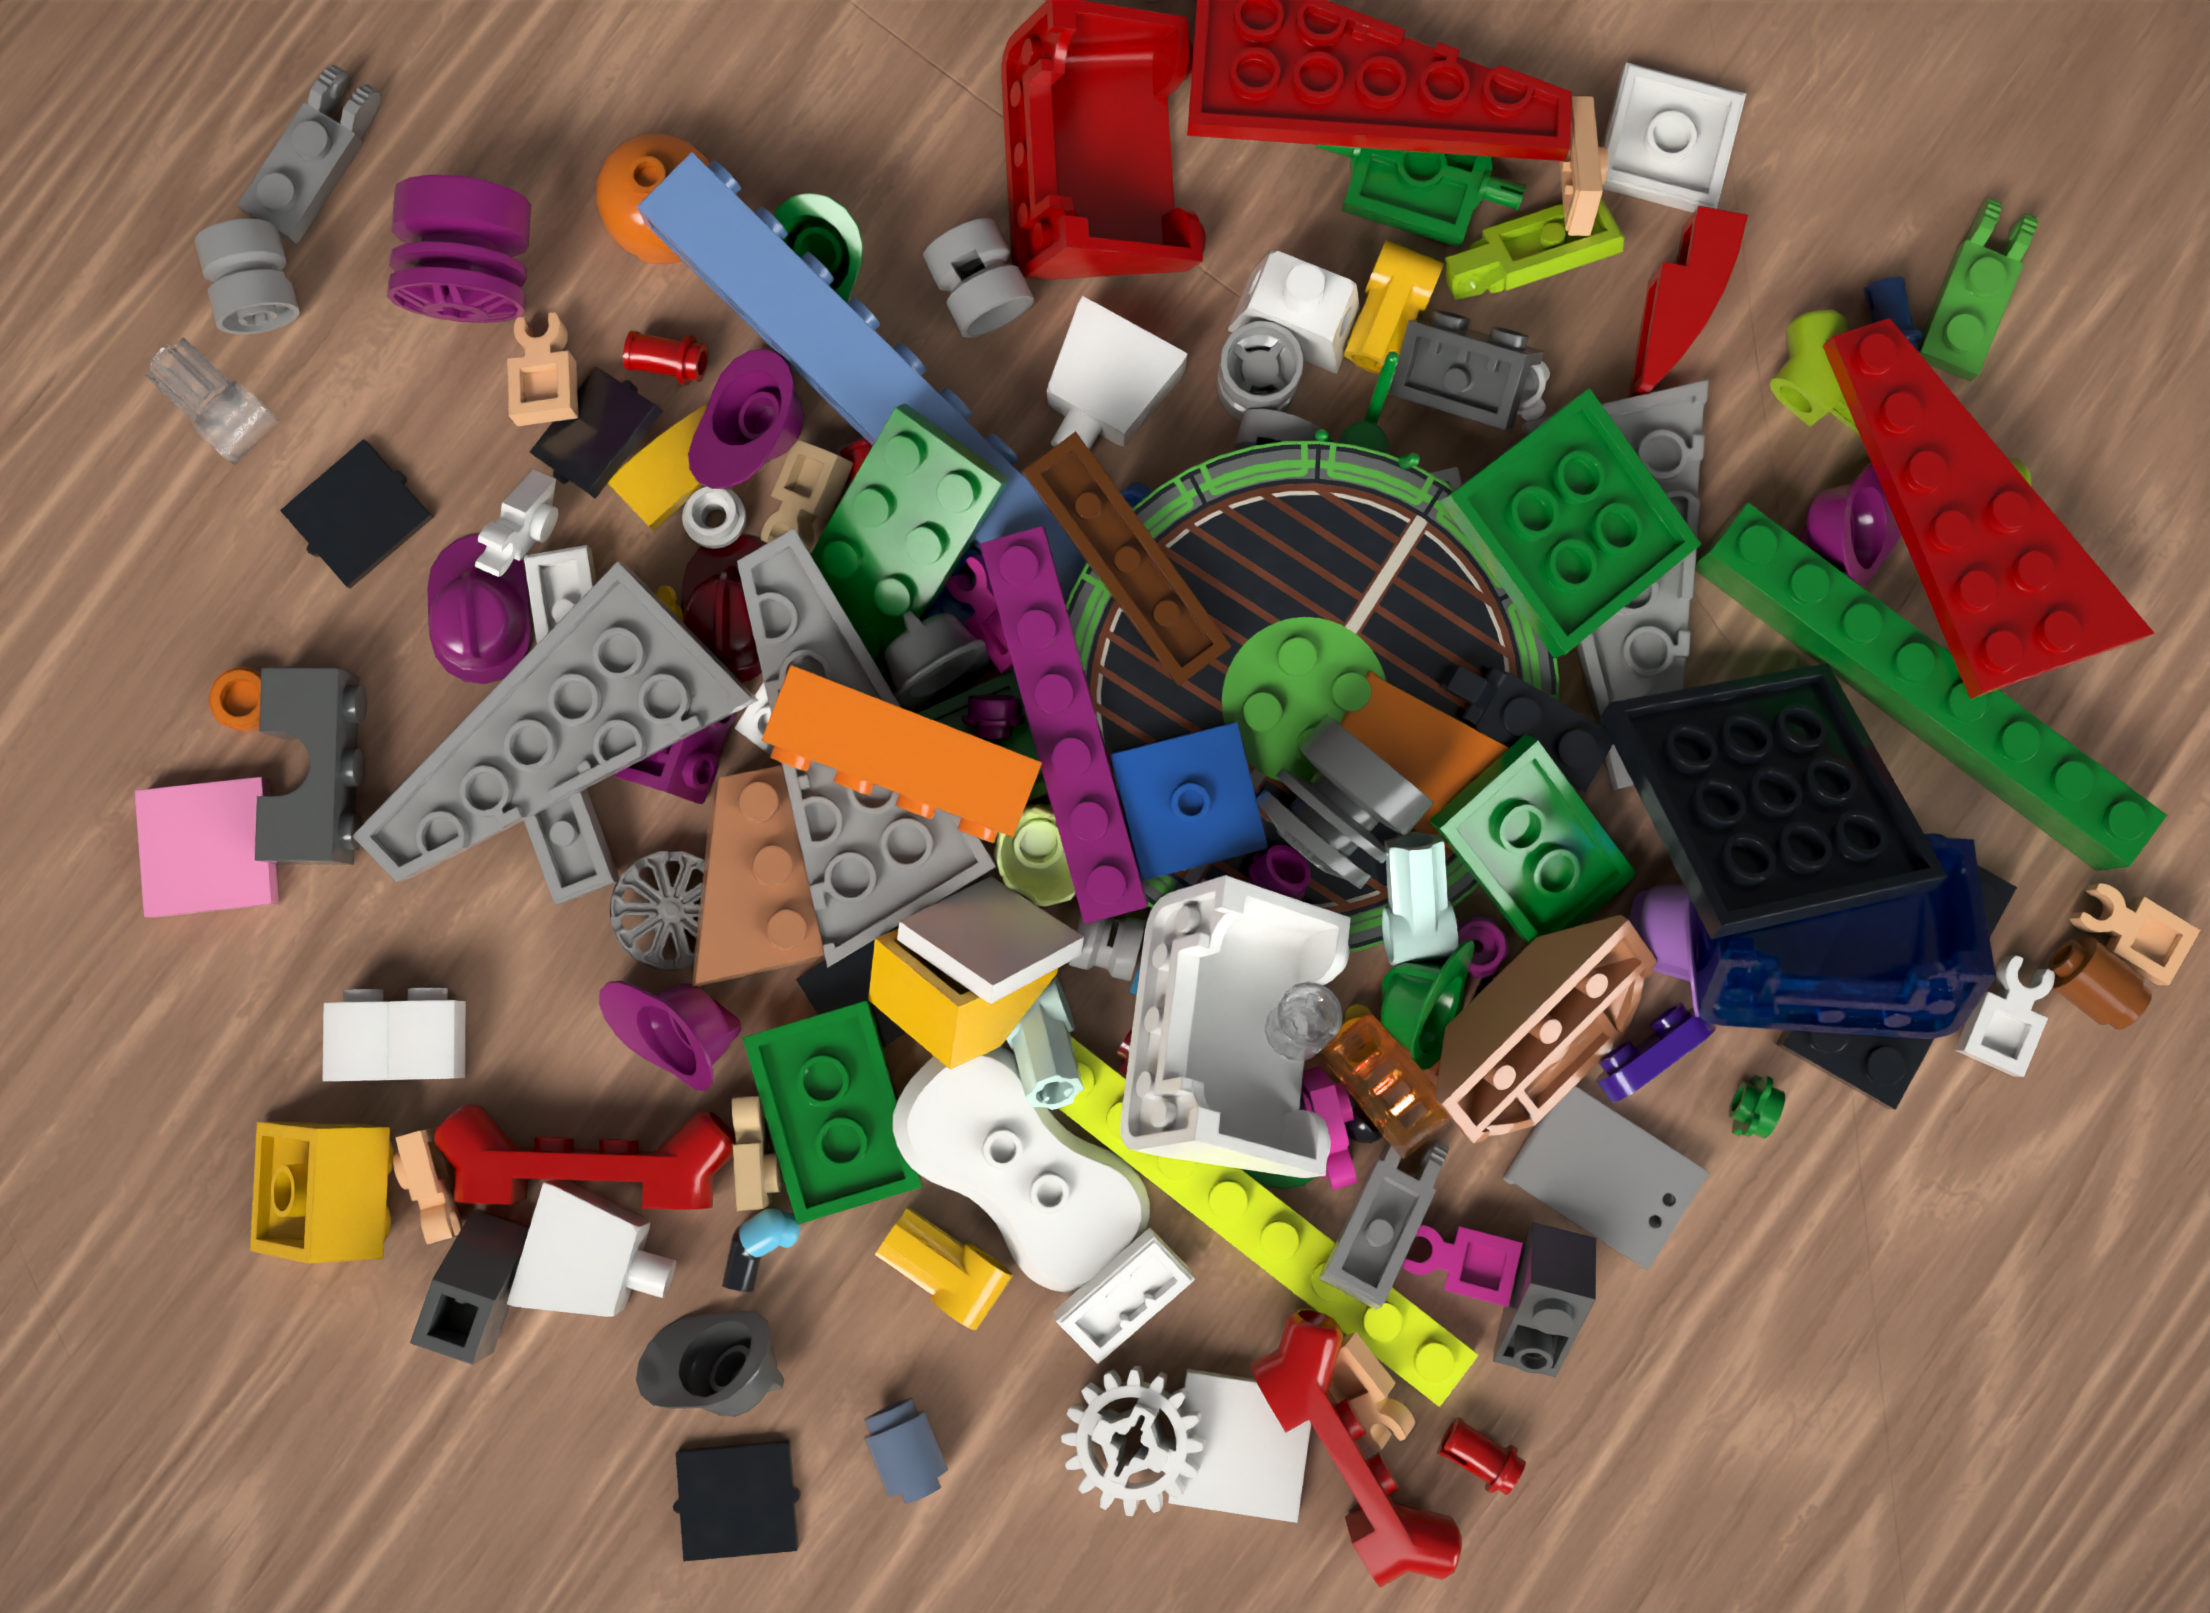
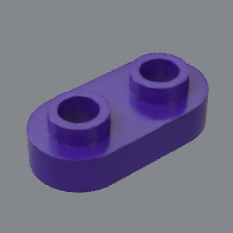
(1632, 1067)

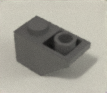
(472, 1289)
(1548, 1300)

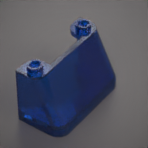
(1865, 970)

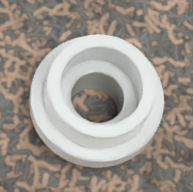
(709, 500)

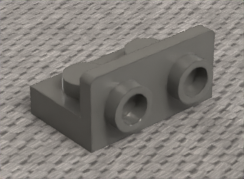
(1464, 369)

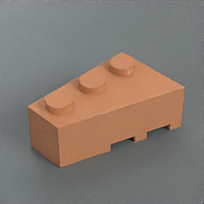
(755, 883)

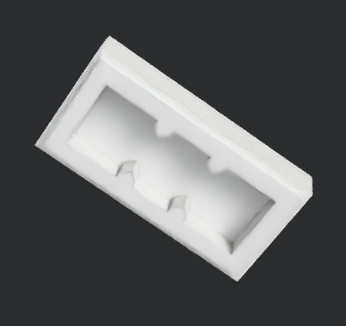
(1123, 1295)

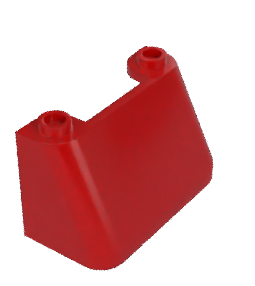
(1094, 142)

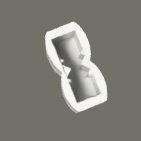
(394, 1037)

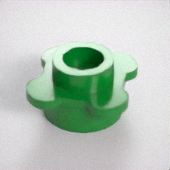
(1756, 1107)

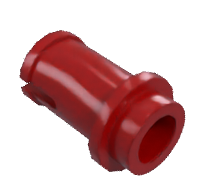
(666, 356)
(1482, 1457)

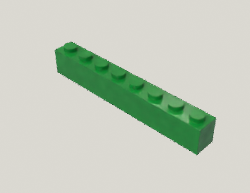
(1923, 691)

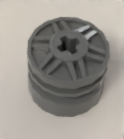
(1343, 803)

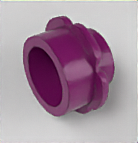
(993, 715)
(1280, 871)
(1494, 944)

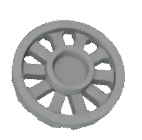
(666, 912)

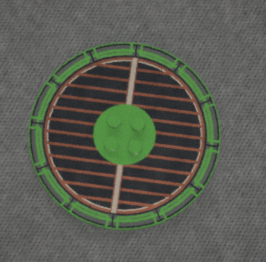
(1314, 575)

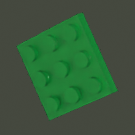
(1571, 523)

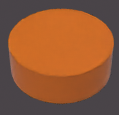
(236, 699)

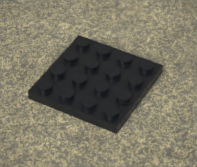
(1771, 799)

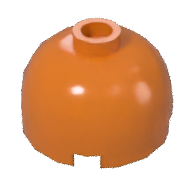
(628, 179)

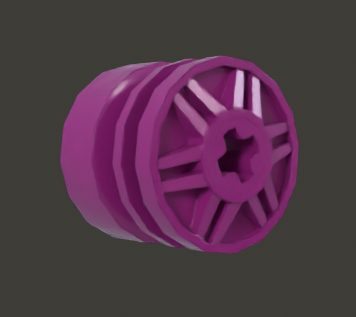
(459, 249)

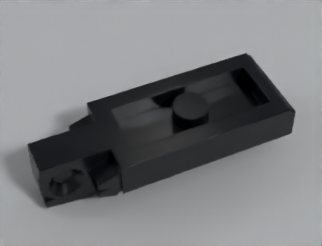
(1510, 708)

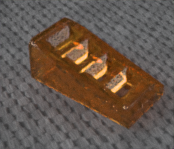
(1369, 1099)

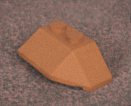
(1541, 1026)

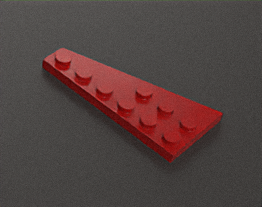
(1358, 82)
(1987, 548)

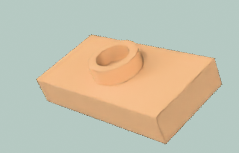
(1583, 169)

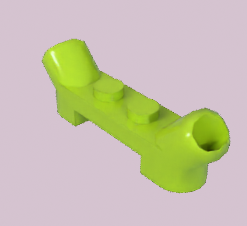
(1807, 380)

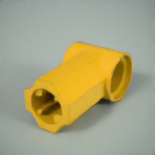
(1396, 294)
(958, 1276)

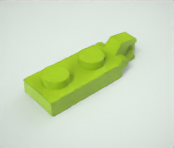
(1529, 251)

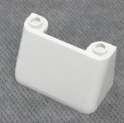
(1199, 1052)

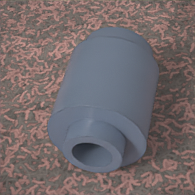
(905, 1451)

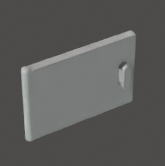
(1607, 1176)

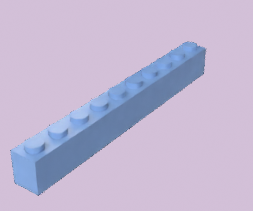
(824, 336)

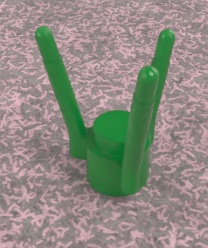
(1366, 432)

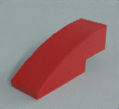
(1685, 293)

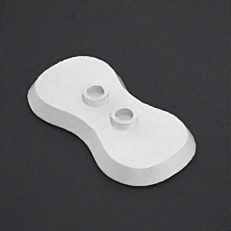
(1050, 1193)

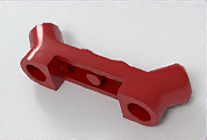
(498, 1171)
(1383, 1532)

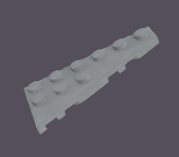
(1648, 640)
(580, 706)
(860, 851)

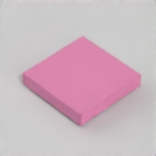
(202, 848)

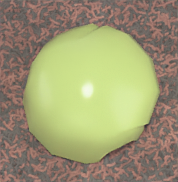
(1035, 858)

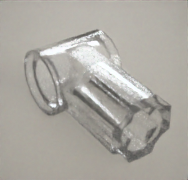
(221, 409)

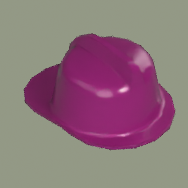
(747, 421)
(1852, 527)
(475, 617)
(671, 1028)

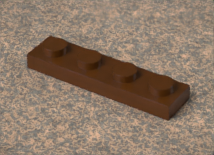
(1126, 559)

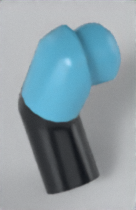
(754, 1239)

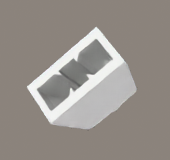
(1306, 301)
(1110, 376)
(586, 1255)

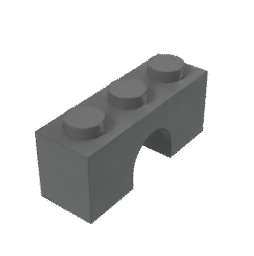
(320, 816)

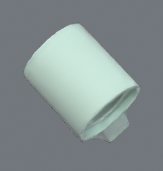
(1419, 916)
(1046, 1051)

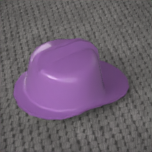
(1670, 930)

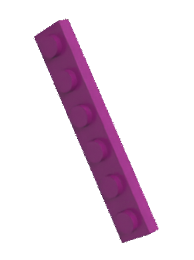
(1064, 724)

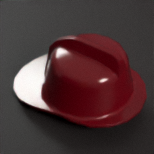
(717, 606)

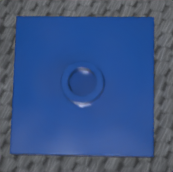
(1188, 800)

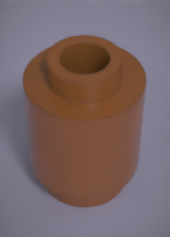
(2099, 983)

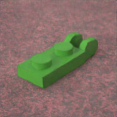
(1975, 295)

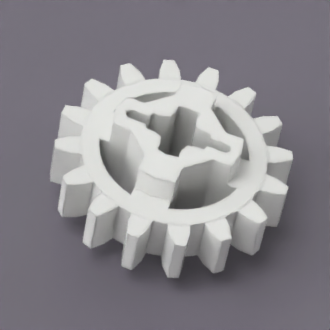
(1158, 1452)

